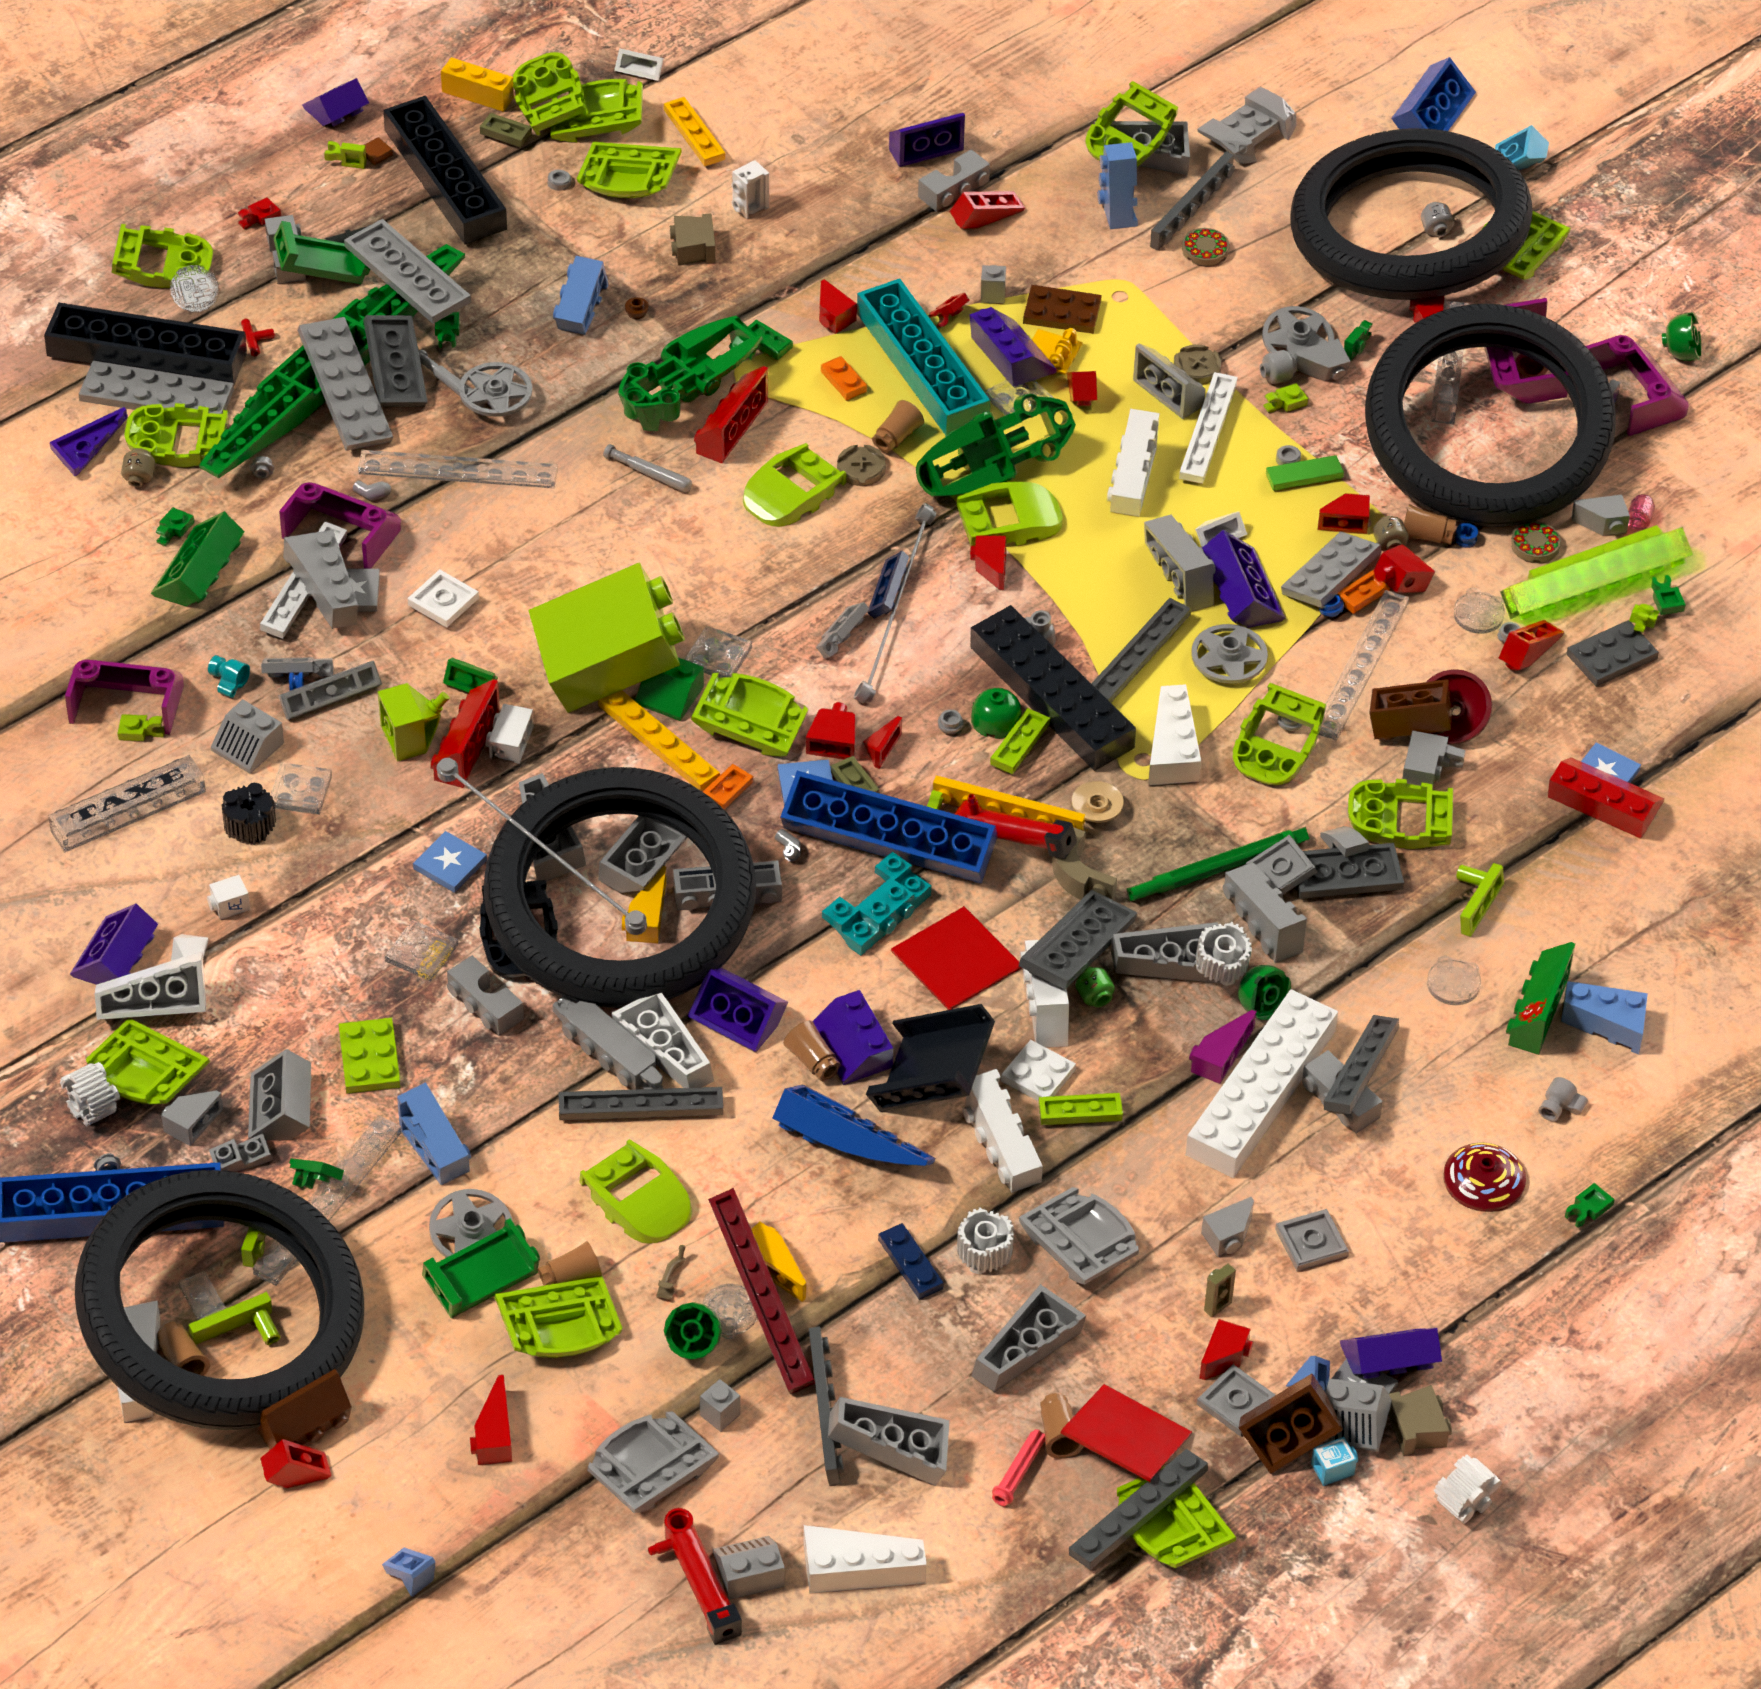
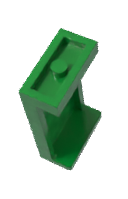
(317, 257)
(482, 1269)

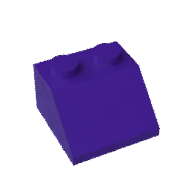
(337, 102)

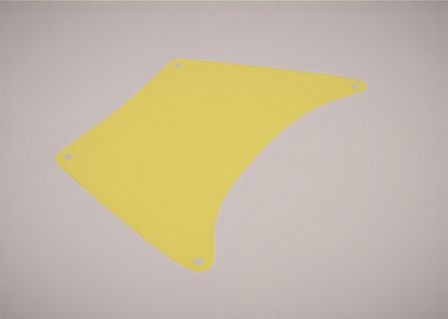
(1099, 558)

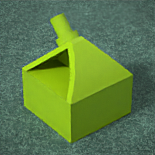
(409, 719)

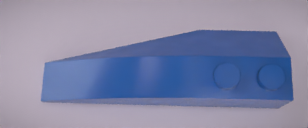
(835, 1125)

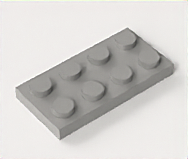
(1331, 569)

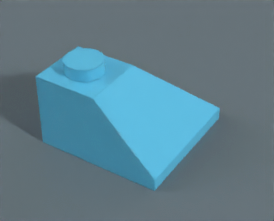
(1524, 148)

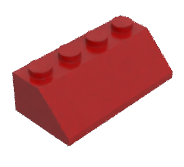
(733, 416)
(469, 730)
(1604, 796)

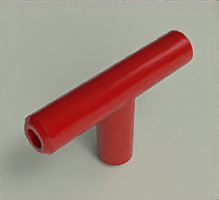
(252, 337)

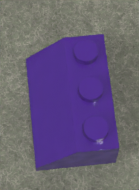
(928, 140)
(115, 946)
(737, 1008)
(855, 1037)
(1392, 1352)

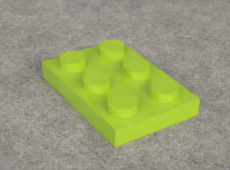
(369, 1055)

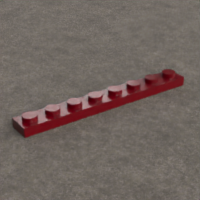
(762, 1291)

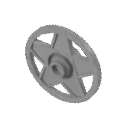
(1295, 333)
(495, 389)
(1229, 653)
(468, 1222)

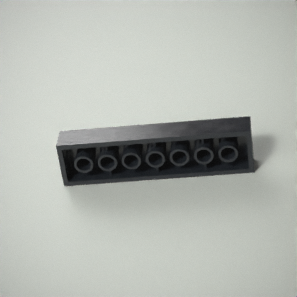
(445, 170)
(145, 342)
(1053, 687)

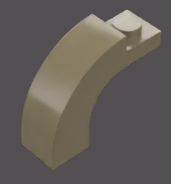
(1077, 877)

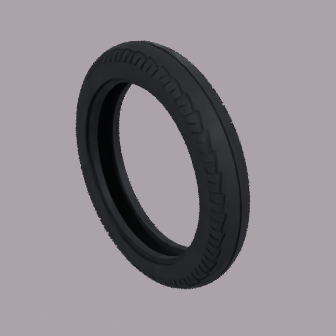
(1411, 275)
(1474, 500)
(607, 793)
(220, 1197)

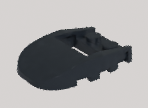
(536, 899)

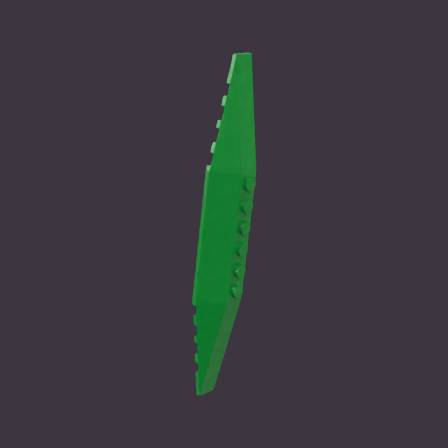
(292, 388)

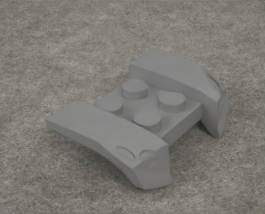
(1250, 124)

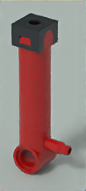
(1056, 837)
(721, 1616)

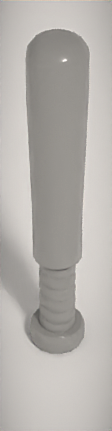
(443, 374)
(654, 471)

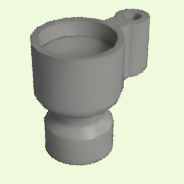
(1042, 623)
(1559, 1096)

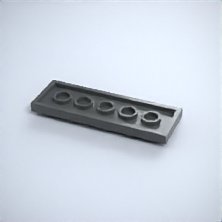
(1077, 939)

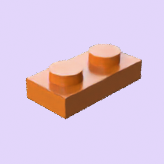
(843, 378)
(1362, 592)
(729, 785)

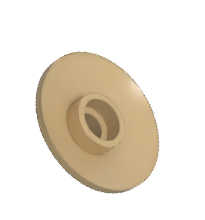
(1097, 801)

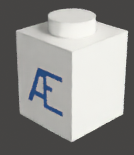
(228, 897)

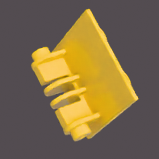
(1058, 348)

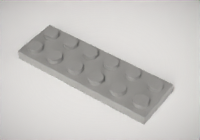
(407, 271)
(345, 383)
(139, 387)

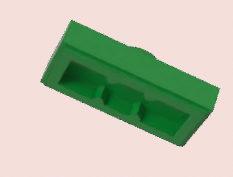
(773, 342)

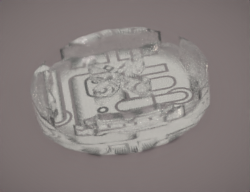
(194, 288)

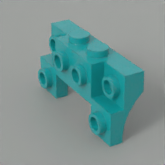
(882, 909)

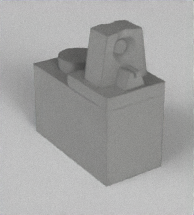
(1428, 756)

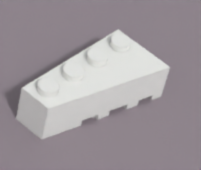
(1134, 463)
(1175, 744)
(159, 990)
(1047, 1007)
(664, 1034)
(1002, 1133)
(146, 1322)
(861, 1560)

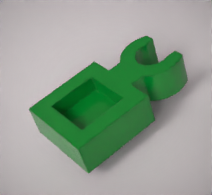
(448, 329)
(1356, 341)
(1666, 598)
(1591, 1203)

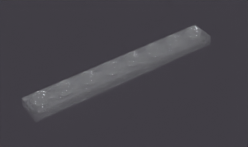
(458, 469)
(1362, 663)
(330, 1197)

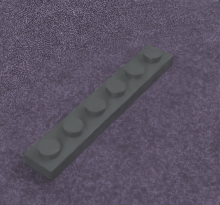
(1192, 200)
(1141, 649)
(1361, 1064)
(640, 1103)
(825, 1394)
(1138, 1509)

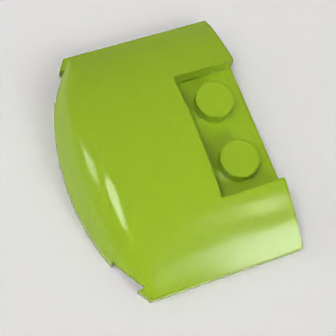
(609, 108)
(628, 169)
(1542, 240)
(750, 712)
(146, 1063)
(559, 1318)
(1182, 1529)

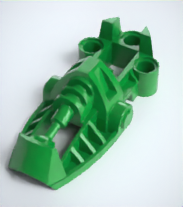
(685, 370)
(988, 450)

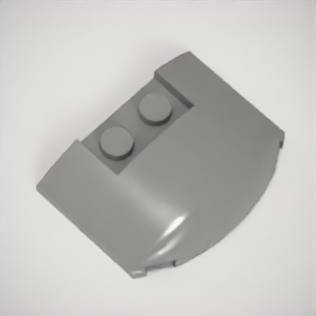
(1081, 1234)
(650, 1460)

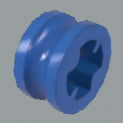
(1461, 532)
(295, 681)

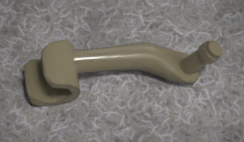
(665, 1288)

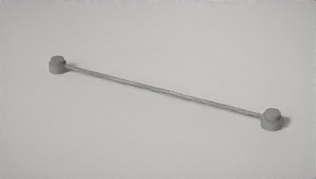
(865, 690)
(634, 921)

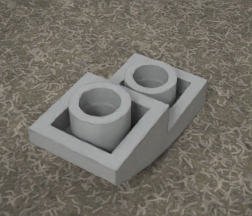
(1346, 840)
(242, 1156)

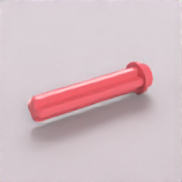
(1004, 1492)

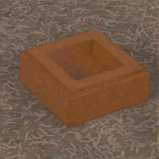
(377, 151)

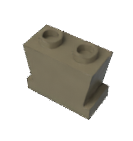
(693, 239)
(1419, 1420)

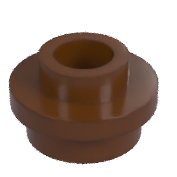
(636, 307)

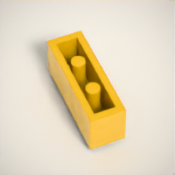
(477, 84)

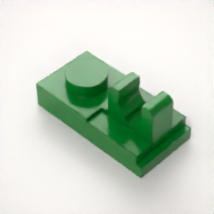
(465, 675)
(310, 1171)

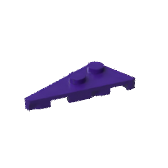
(82, 444)

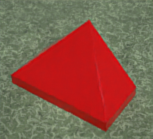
(882, 741)

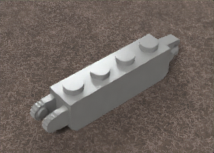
(609, 1044)

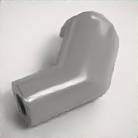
(373, 491)
(792, 845)

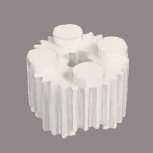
(1223, 953)
(90, 1093)
(985, 1241)
(1467, 1488)

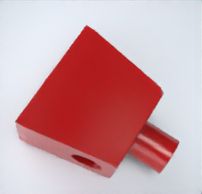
(1403, 570)
(832, 733)

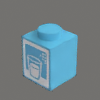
(1334, 1461)

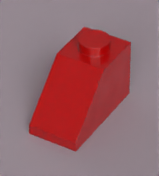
(836, 308)
(1082, 387)
(1346, 514)
(990, 558)
(1226, 1347)
(294, 1465)

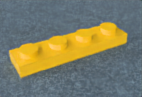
(694, 131)

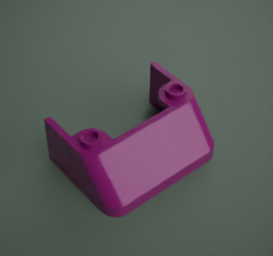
(1506, 374)
(1665, 400)
(381, 522)
(126, 678)

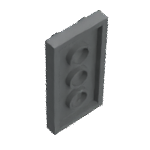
(395, 361)
(1359, 873)

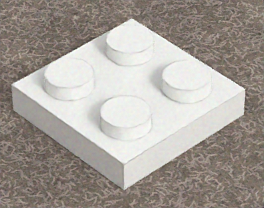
(443, 598)
(1038, 1071)

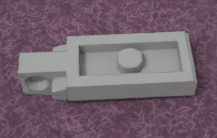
(840, 629)
(277, 666)

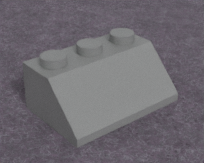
(1167, 382)
(639, 854)
(280, 1097)

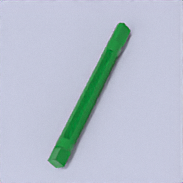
(1211, 865)

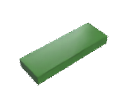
(1304, 472)

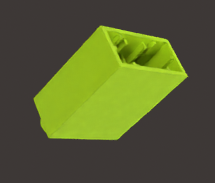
(606, 636)

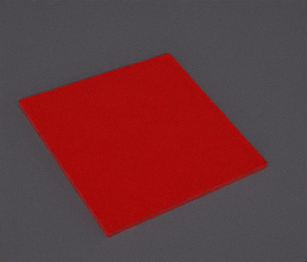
(956, 958)
(1126, 1432)

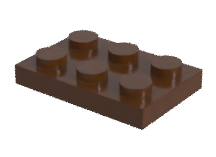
(1062, 309)

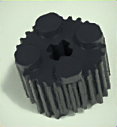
(248, 813)

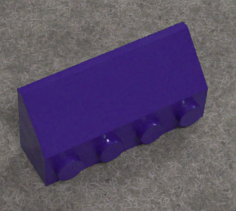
(1009, 347)
(1242, 581)

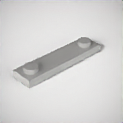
(330, 690)

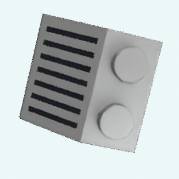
(247, 736)
(1361, 1412)
(750, 1567)

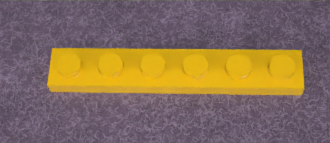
(659, 739)
(956, 792)

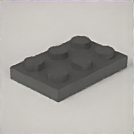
(1612, 653)

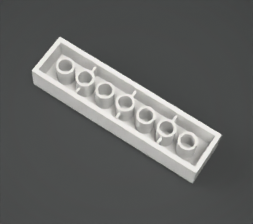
(1261, 1083)

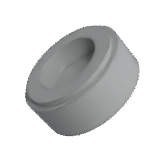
(559, 180)
(1288, 454)

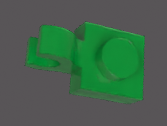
(173, 523)

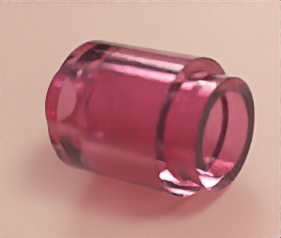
(1641, 512)

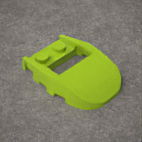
(545, 79)
(1142, 102)
(181, 252)
(156, 430)
(779, 500)
(1034, 506)
(1269, 761)
(1374, 812)
(651, 1211)

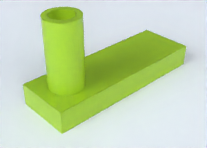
(1488, 885)
(253, 1309)

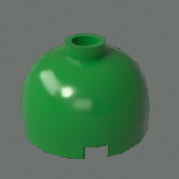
(1683, 338)
(995, 712)
(1263, 990)
(692, 1330)

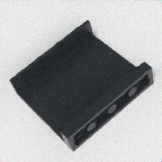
(935, 1058)

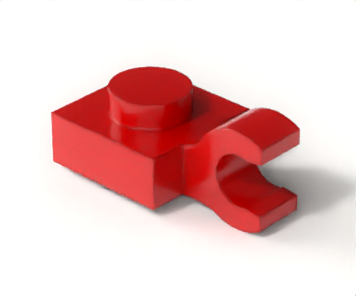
(258, 213)
(951, 306)

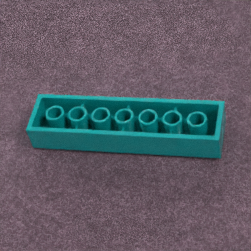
(921, 355)

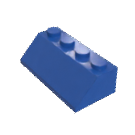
(1435, 98)

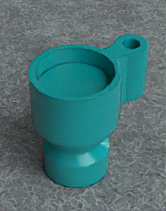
(233, 674)

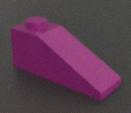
(1221, 1047)

